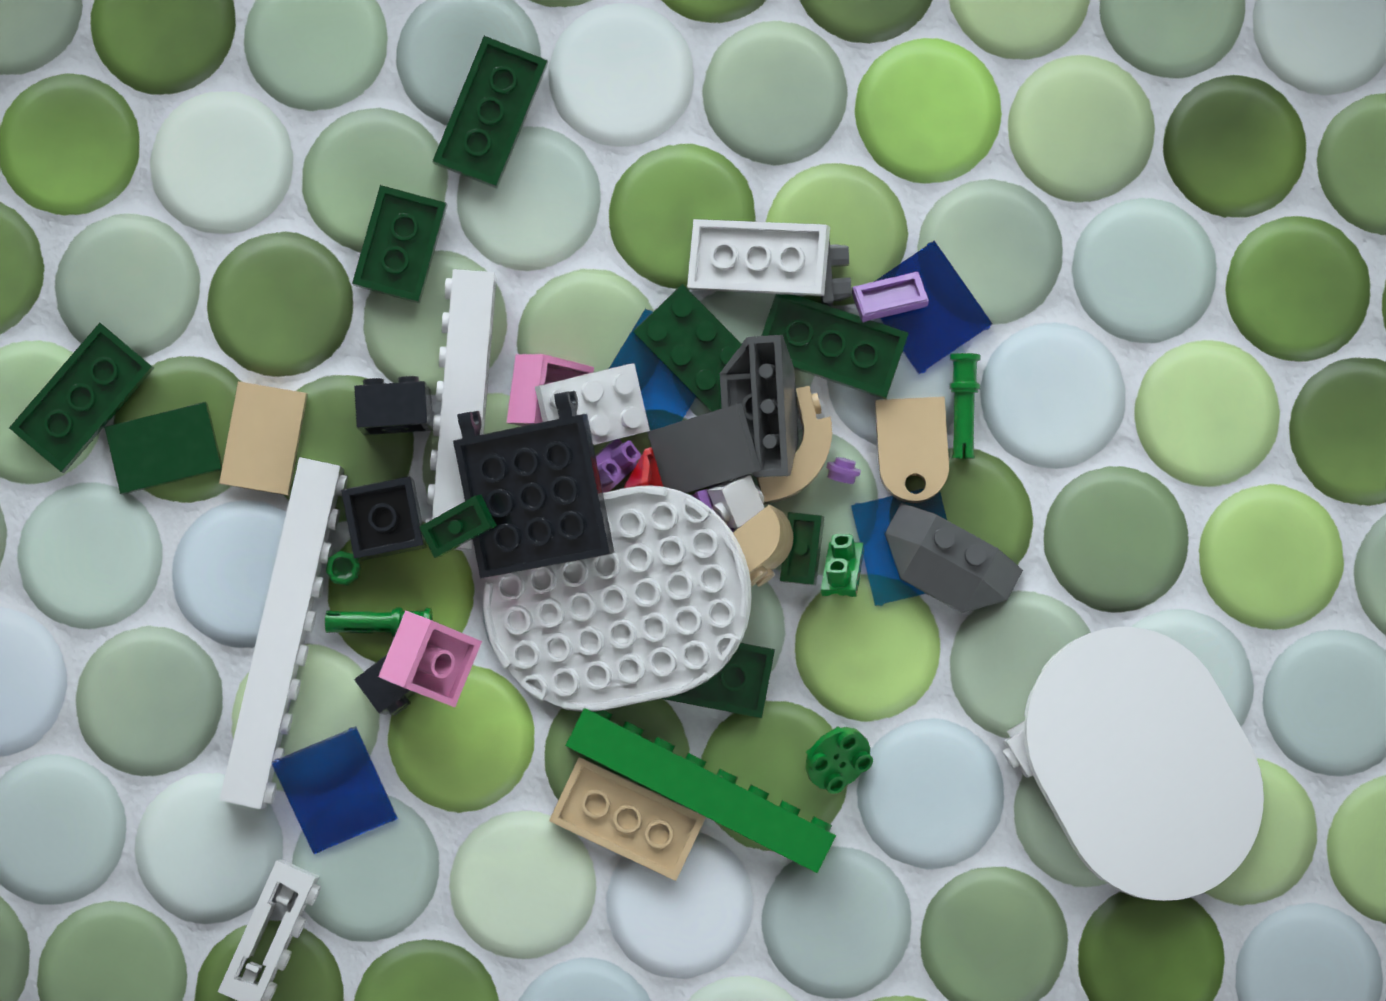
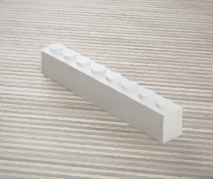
(465, 379)

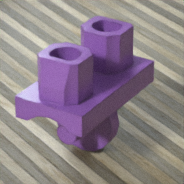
(616, 462)

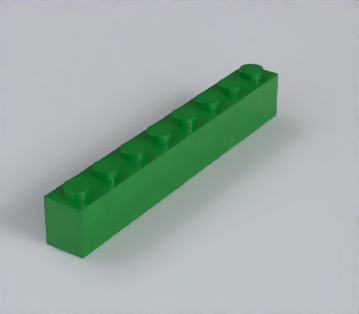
(701, 790)

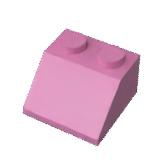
(532, 371)
(430, 659)

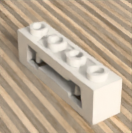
(293, 880)

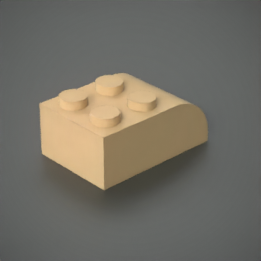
(765, 543)

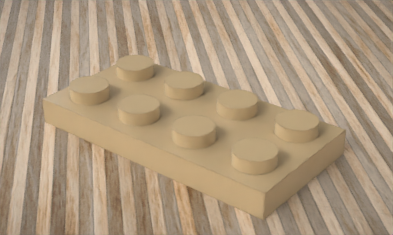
(627, 819)

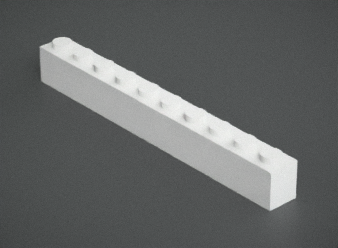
(283, 633)

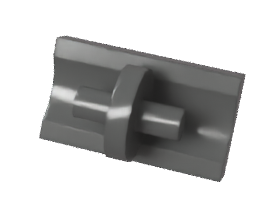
(837, 288)

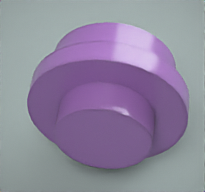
(843, 470)

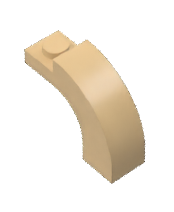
(810, 455)

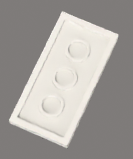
(758, 257)

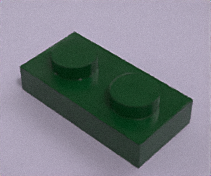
(457, 526)
(803, 560)

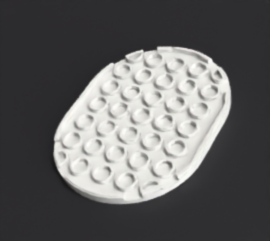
(628, 621)
(1143, 763)

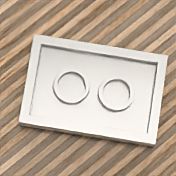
(607, 396)

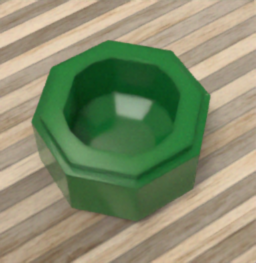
(343, 568)

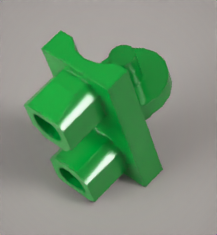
(842, 566)

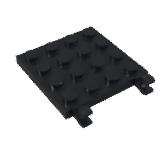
(538, 488)

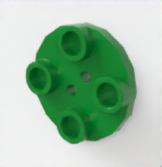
(838, 759)

